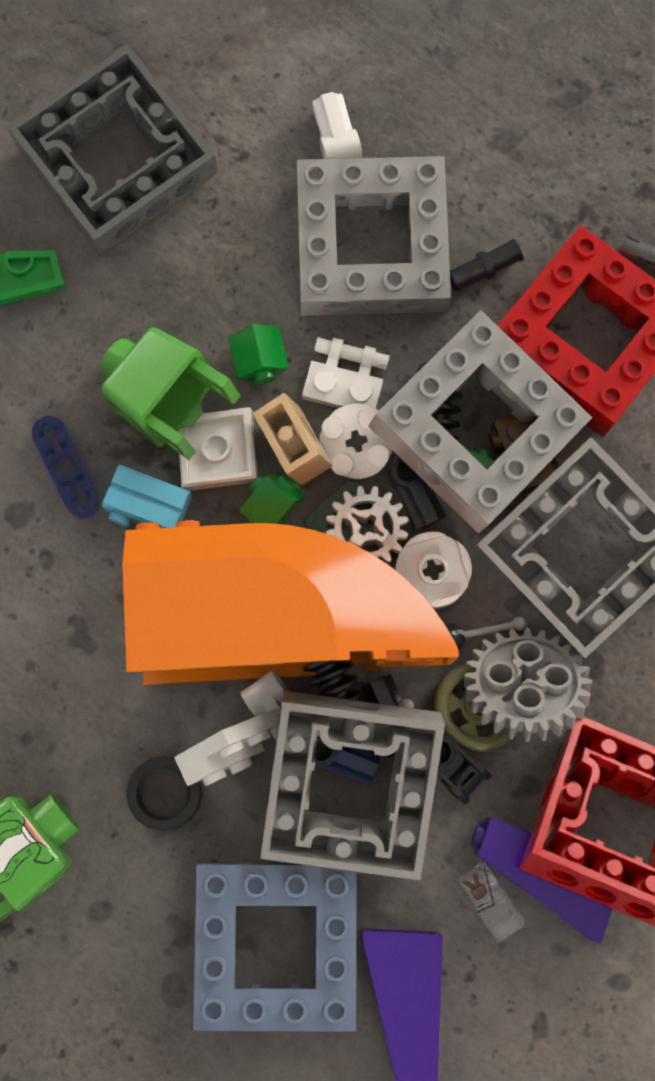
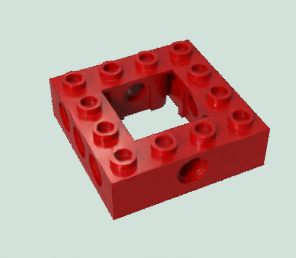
(619, 288)
(590, 757)

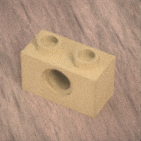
(292, 439)

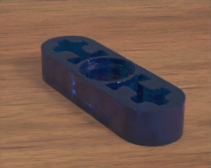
(45, 447)

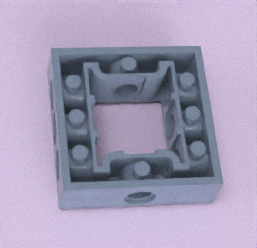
(318, 1009)

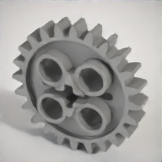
(527, 684)

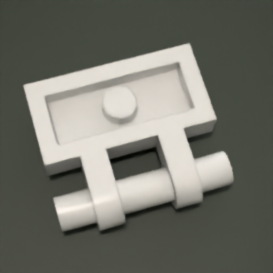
(339, 387)

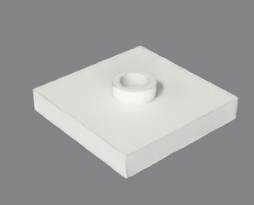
(223, 450)

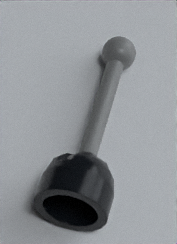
(459, 636)

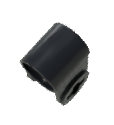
(457, 767)

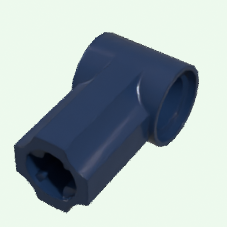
(352, 764)

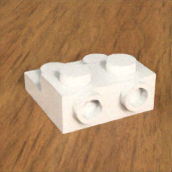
(226, 750)

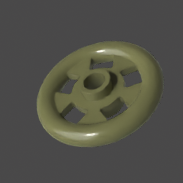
(466, 735)

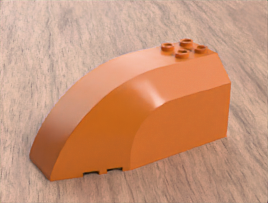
(264, 601)

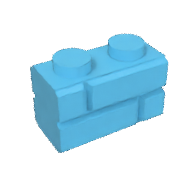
(144, 500)

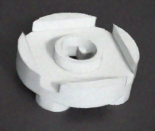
(338, 430)
(443, 552)

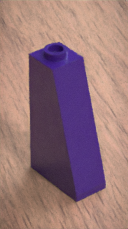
(503, 849)
(407, 989)

